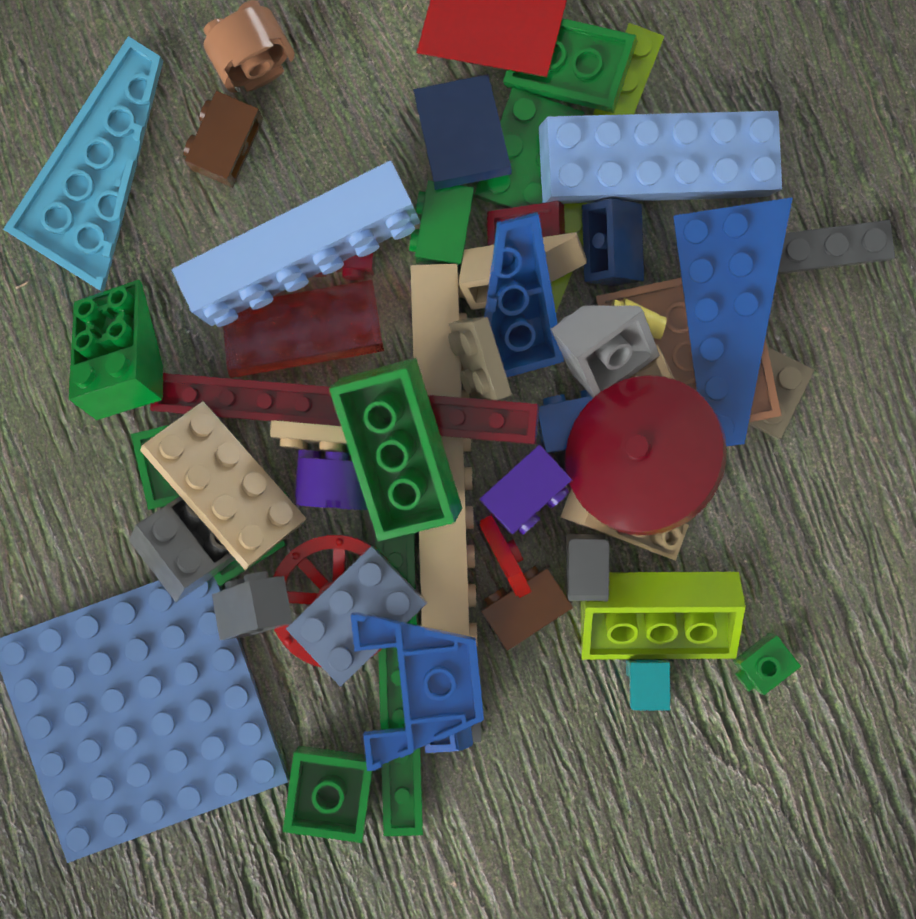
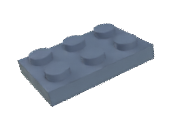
(365, 587)

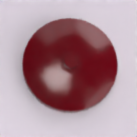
(646, 455)

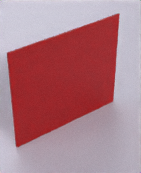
(494, 32)

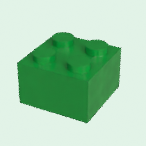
(328, 794)

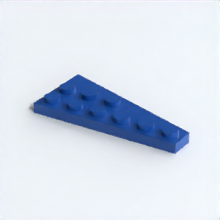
(728, 290)

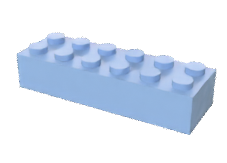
(660, 156)
(297, 246)

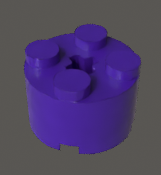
(327, 481)

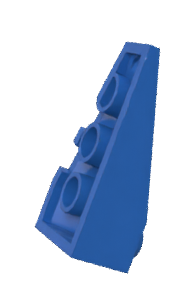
(522, 298)

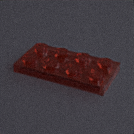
(304, 329)

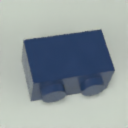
(613, 242)

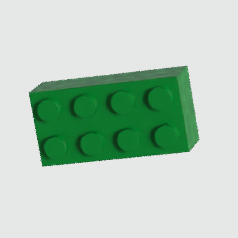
(396, 449)

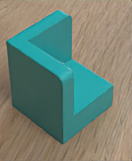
(649, 684)

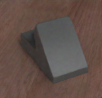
(587, 567)

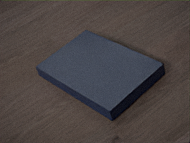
(462, 132)

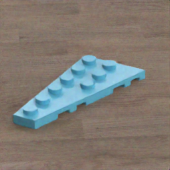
(85, 185)

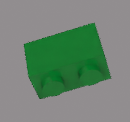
(442, 225)

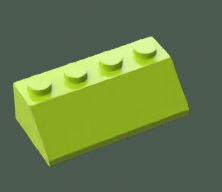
(665, 617)

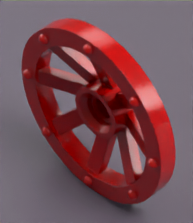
(298, 557)

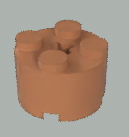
(247, 47)

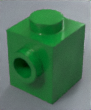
(765, 664)

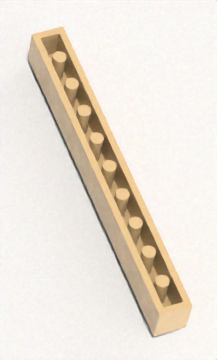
(444, 548)

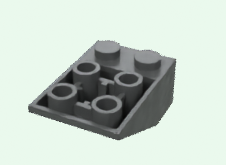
(179, 548)

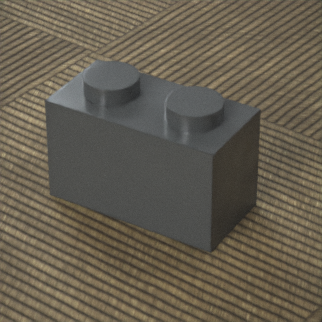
(251, 606)

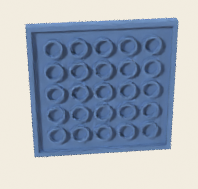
(138, 716)

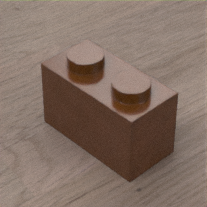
(223, 138)
(519, 618)

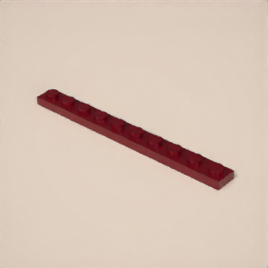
(314, 405)

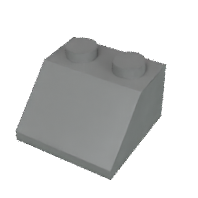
(605, 344)

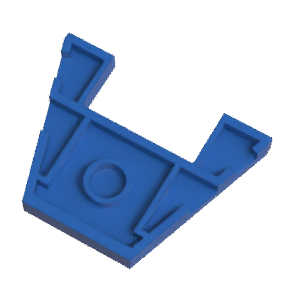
(436, 684)

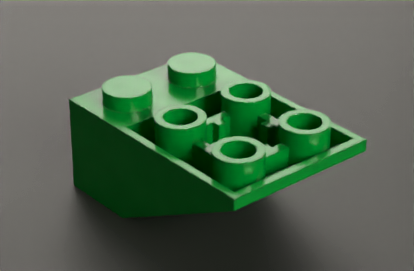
(114, 353)

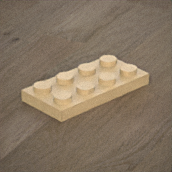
(223, 484)

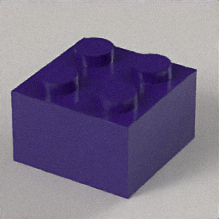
(526, 490)

